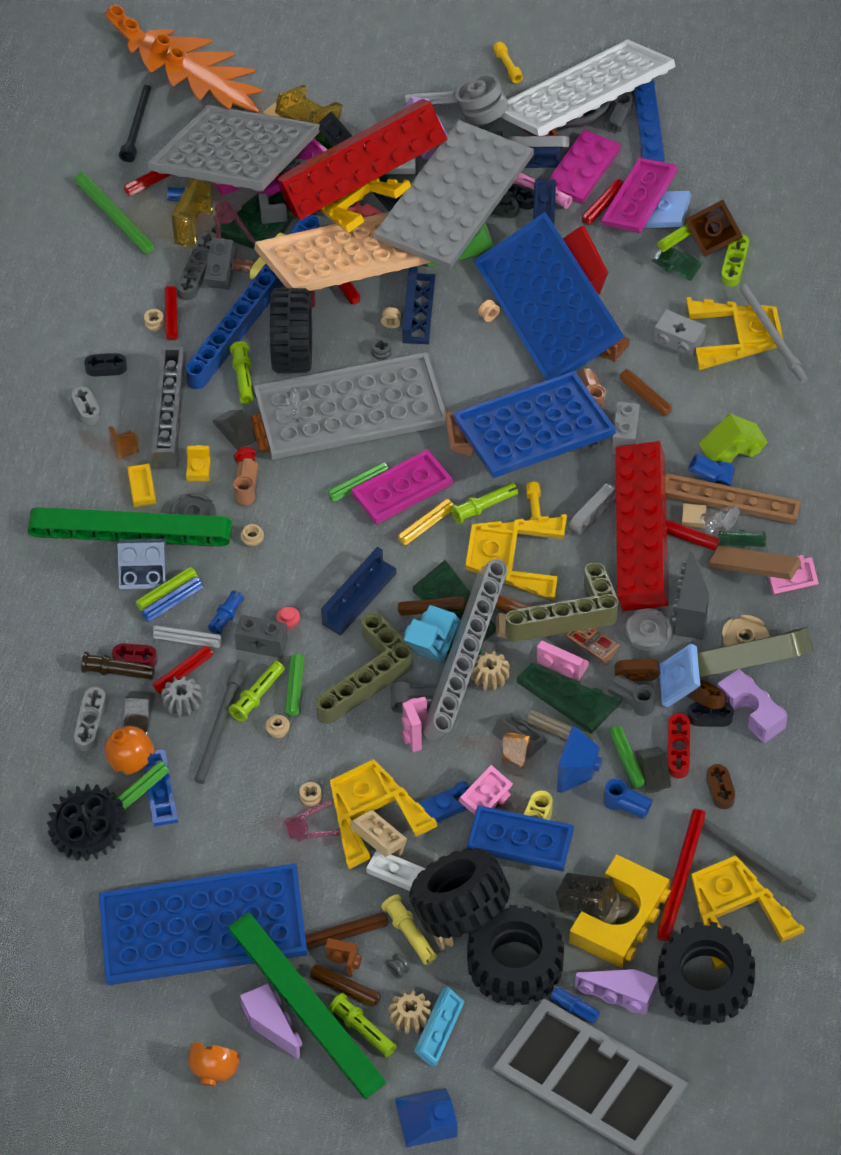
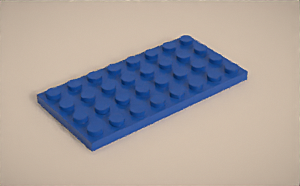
(548, 298)
(185, 923)

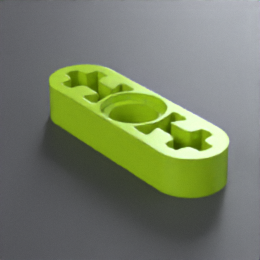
(736, 267)

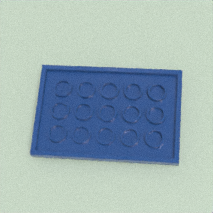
(533, 424)

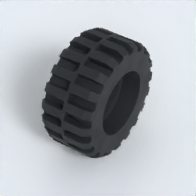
(291, 330)
(459, 893)
(706, 942)
(516, 983)

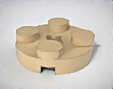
(744, 625)

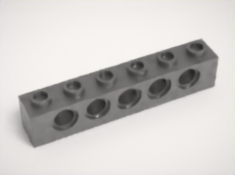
(168, 407)

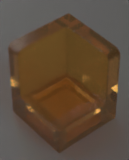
(123, 444)
(515, 749)

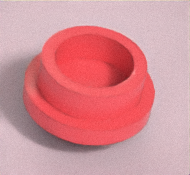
(289, 616)

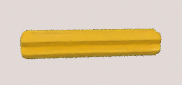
(425, 522)

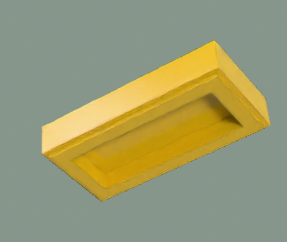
(141, 485)

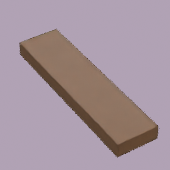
(755, 562)

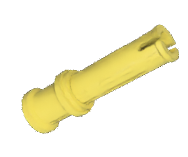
(404, 921)

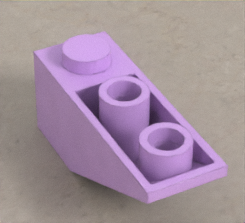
(621, 987)
(266, 1017)

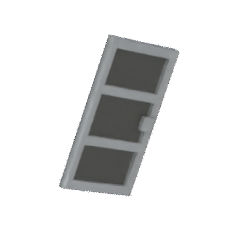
(591, 1077)

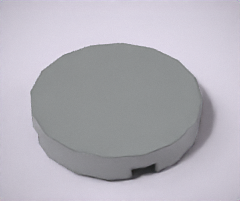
(648, 630)

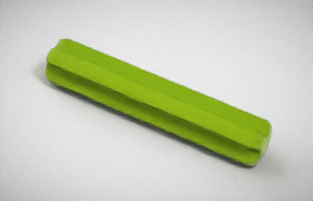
(674, 238)
(166, 588)

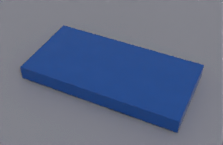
(521, 838)

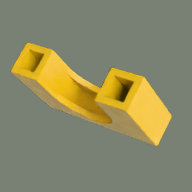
(619, 942)

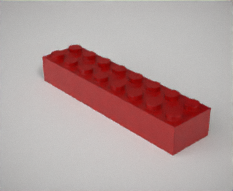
(361, 159)
(641, 526)

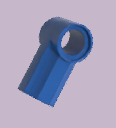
(712, 471)
(626, 799)

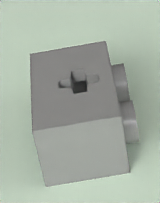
(679, 333)
(626, 424)

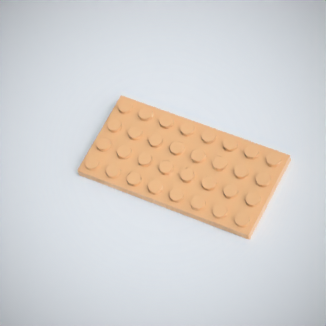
(333, 256)

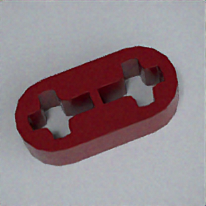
(135, 653)

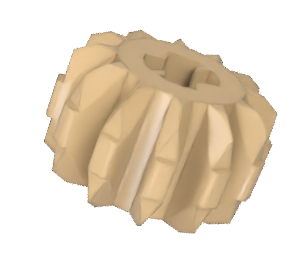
(490, 670)
(409, 1011)

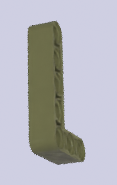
(594, 611)
(755, 652)
(388, 659)

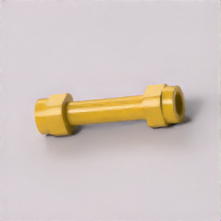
(501, 51)
(534, 493)

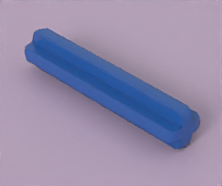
(172, 599)

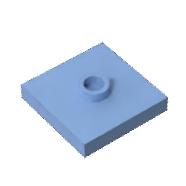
(670, 210)
(679, 675)

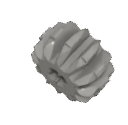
(182, 696)

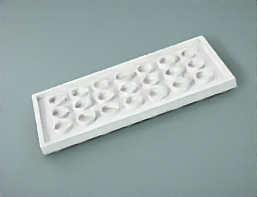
(585, 87)

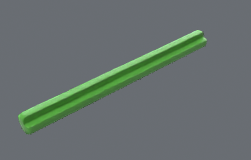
(114, 213)

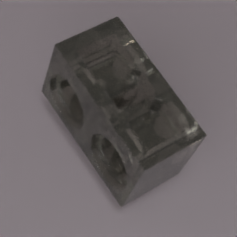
(586, 894)

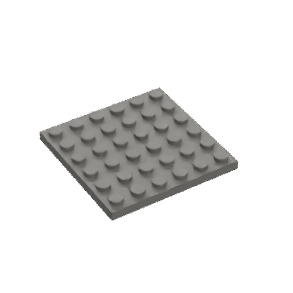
(234, 147)

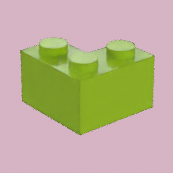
(733, 437)

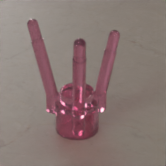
(226, 214)
(297, 824)

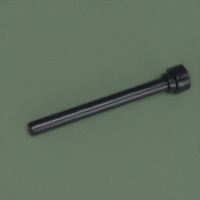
(128, 150)

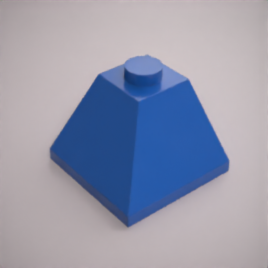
(577, 761)
(427, 1117)

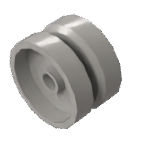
(481, 99)

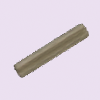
(550, 724)

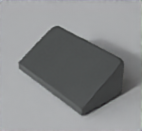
(512, 724)

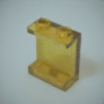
(296, 106)
(194, 200)

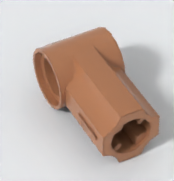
(591, 382)
(245, 482)

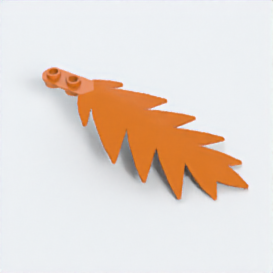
(160, 49)

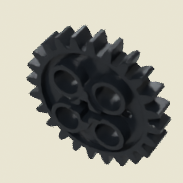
(65, 829)

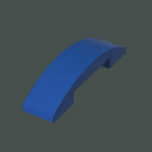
(161, 794)

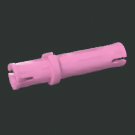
(561, 198)

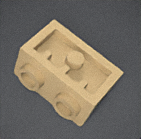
(379, 834)

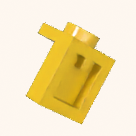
(198, 463)

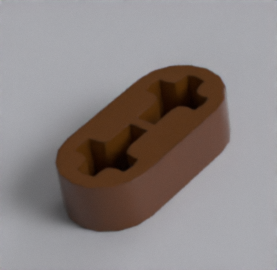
(638, 669)
(708, 695)
(725, 786)

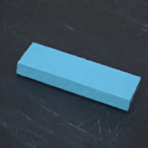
(439, 1026)

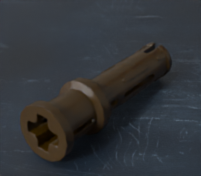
(107, 665)

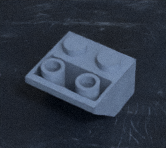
(142, 563)

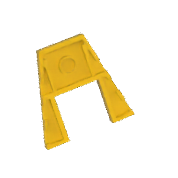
(349, 220)
(749, 330)
(499, 541)
(366, 790)
(732, 886)

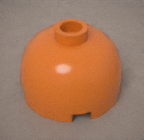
(128, 749)
(212, 1063)

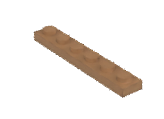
(723, 496)

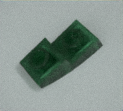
(679, 261)

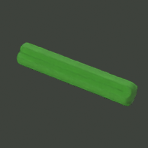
(345, 488)
(294, 685)
(627, 757)
(143, 784)

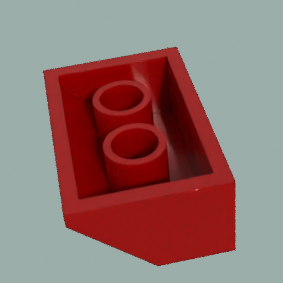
(587, 256)

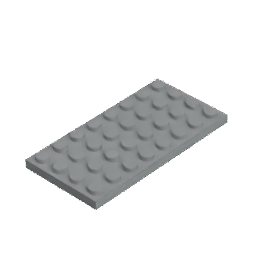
(454, 194)
(353, 405)

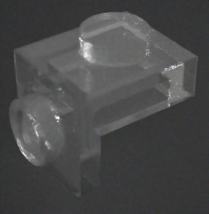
(720, 520)

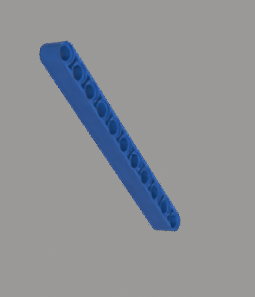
(237, 320)

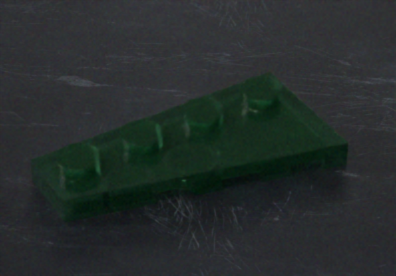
(444, 583)
(575, 701)

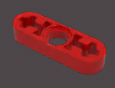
(674, 737)

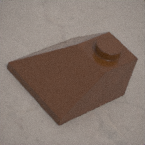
(713, 228)

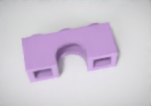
(768, 716)

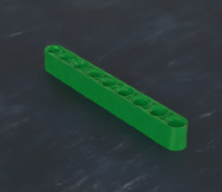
(117, 525)
(307, 1005)

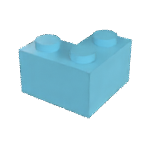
(432, 634)

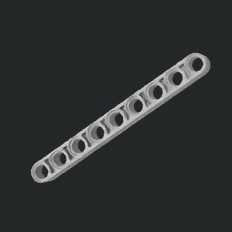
(475, 617)

